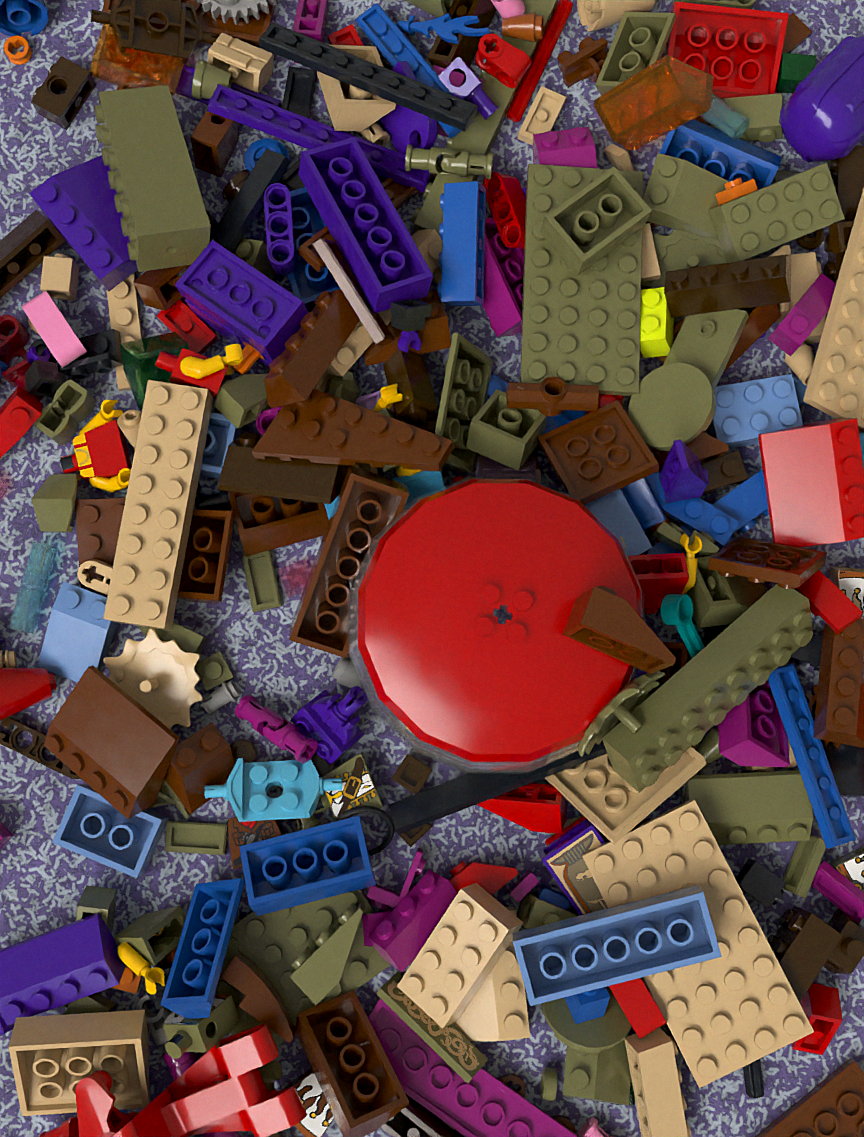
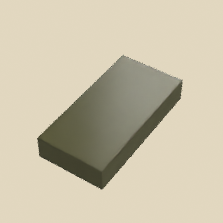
(261, 581)
(196, 837)
(803, 866)

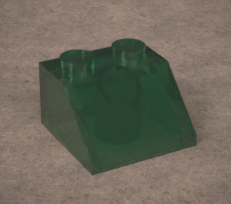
(140, 360)

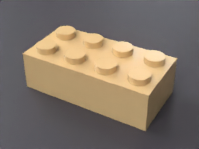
(459, 954)

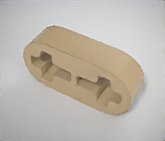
(98, 584)

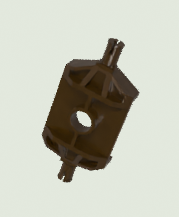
(133, 30)

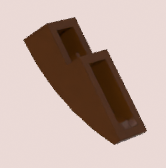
(261, 996)

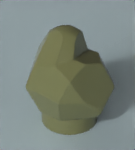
(344, 387)

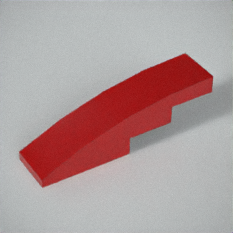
(829, 602)

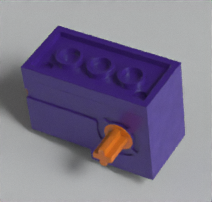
(241, 305)

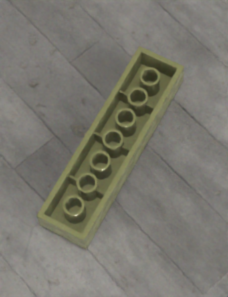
(710, 686)

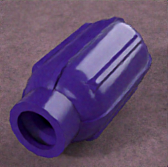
(827, 109)

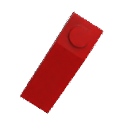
(17, 417)
(532, 807)

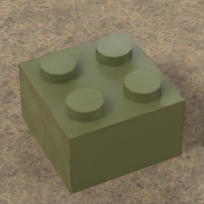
(504, 432)

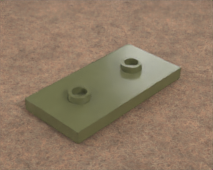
(708, 341)

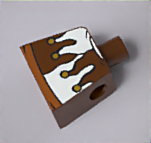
(315, 1104)

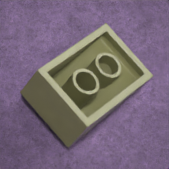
(682, 195)

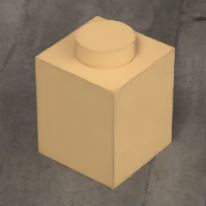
(60, 277)

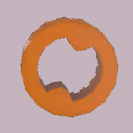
(20, 57)

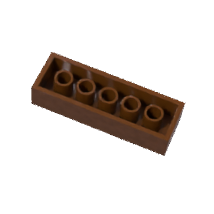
(360, 513)

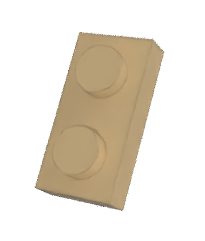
(542, 114)

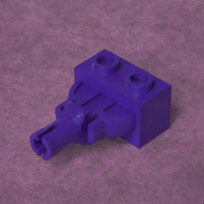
(331, 722)

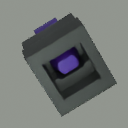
(409, 316)
(42, 375)

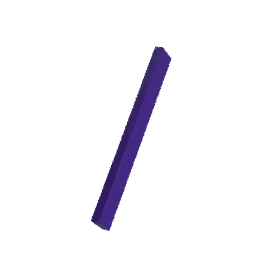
(309, 133)

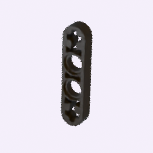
(35, 750)

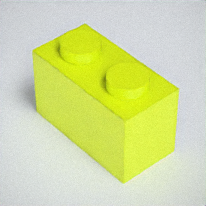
(655, 324)

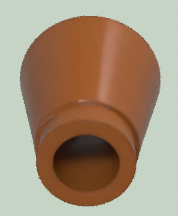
(524, 27)

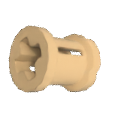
(379, 137)

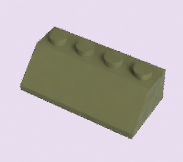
(753, 806)

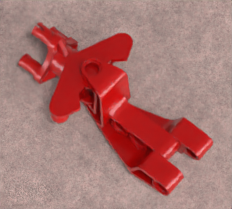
(211, 1096)

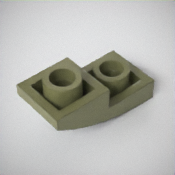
(671, 534)

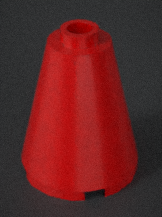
(23, 688)

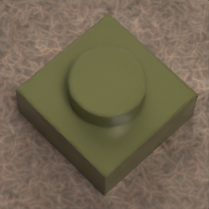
(214, 671)

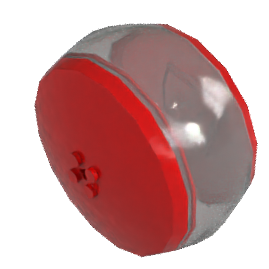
(440, 660)

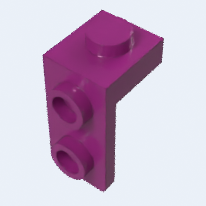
(384, 897)

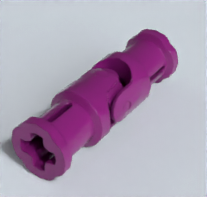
(276, 728)

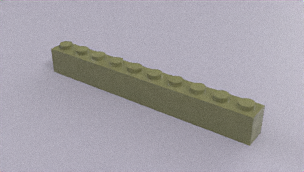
(481, 133)

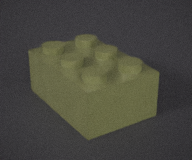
(595, 220)

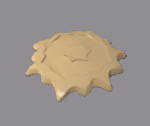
(158, 677)

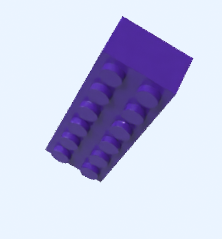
(364, 224)

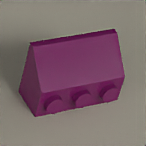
(754, 732)

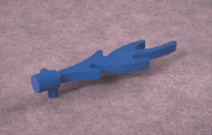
(444, 27)

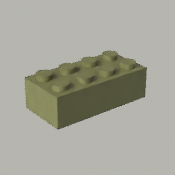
(776, 214)

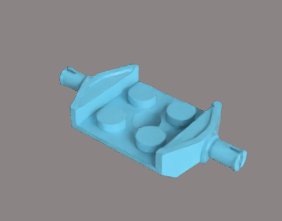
(249, 784)

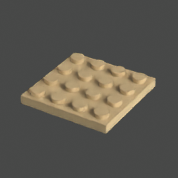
(613, 803)

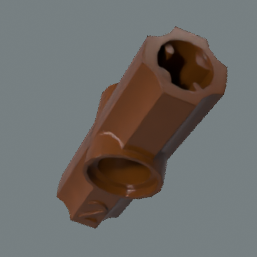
(552, 396)

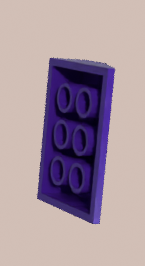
(86, 216)

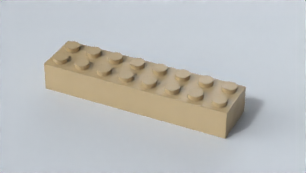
(159, 505)

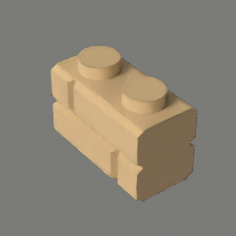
(249, 64)

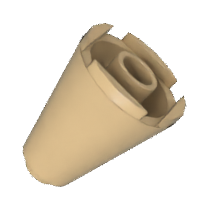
(604, 13)

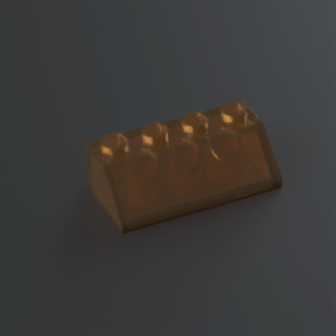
(654, 102)

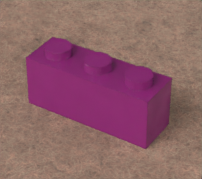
(413, 920)

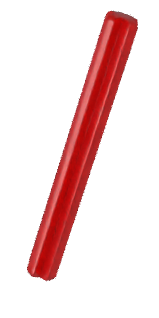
(539, 60)

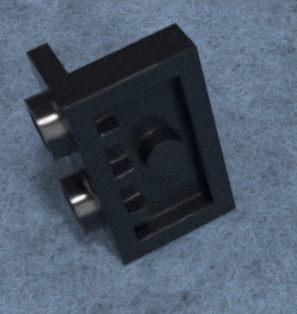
(101, 355)

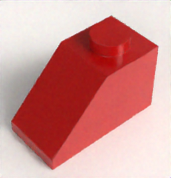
(487, 875)
(824, 1013)

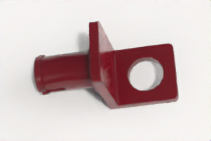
(15, 374)

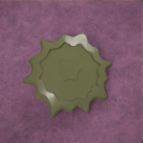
(684, 251)
(631, 695)

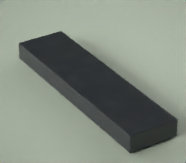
(249, 200)

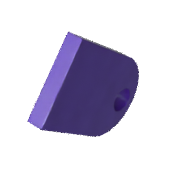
(406, 124)

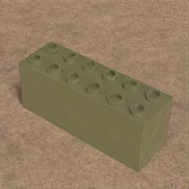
(151, 177)

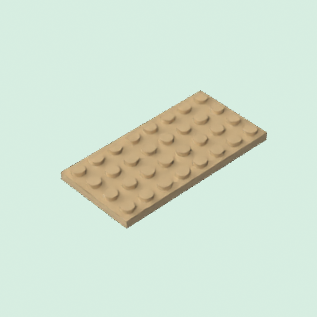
(838, 368)
(723, 1007)

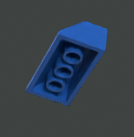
(721, 154)
(306, 866)
(203, 948)

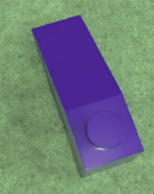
(682, 474)

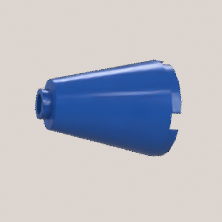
(22, 16)

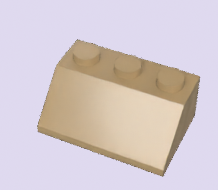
(349, 106)

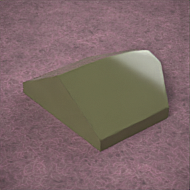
(56, 502)

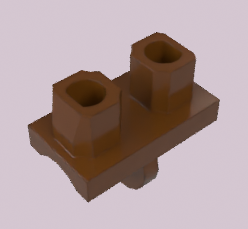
(584, 63)

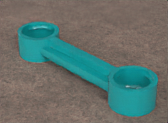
(678, 611)

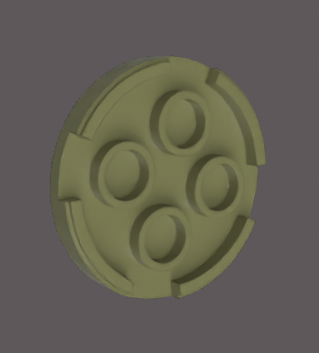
(672, 405)
(589, 1035)

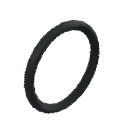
(383, 814)

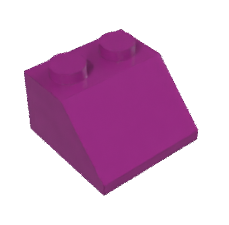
(565, 148)

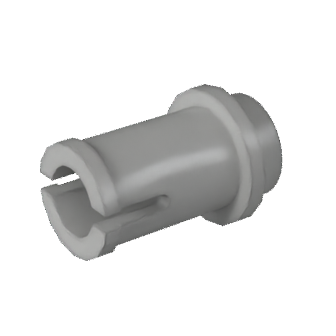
(220, 697)

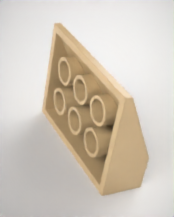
(499, 1005)
(60, 1050)

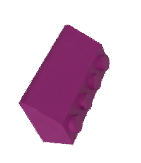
(502, 283)

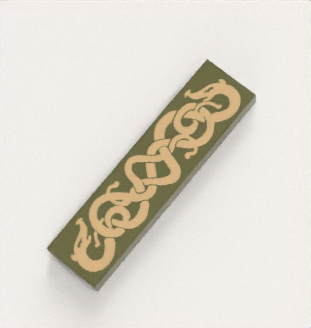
(446, 1042)

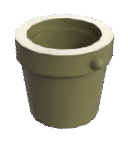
(207, 78)

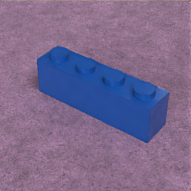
(463, 244)

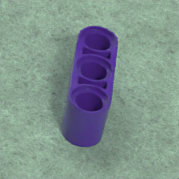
(280, 216)

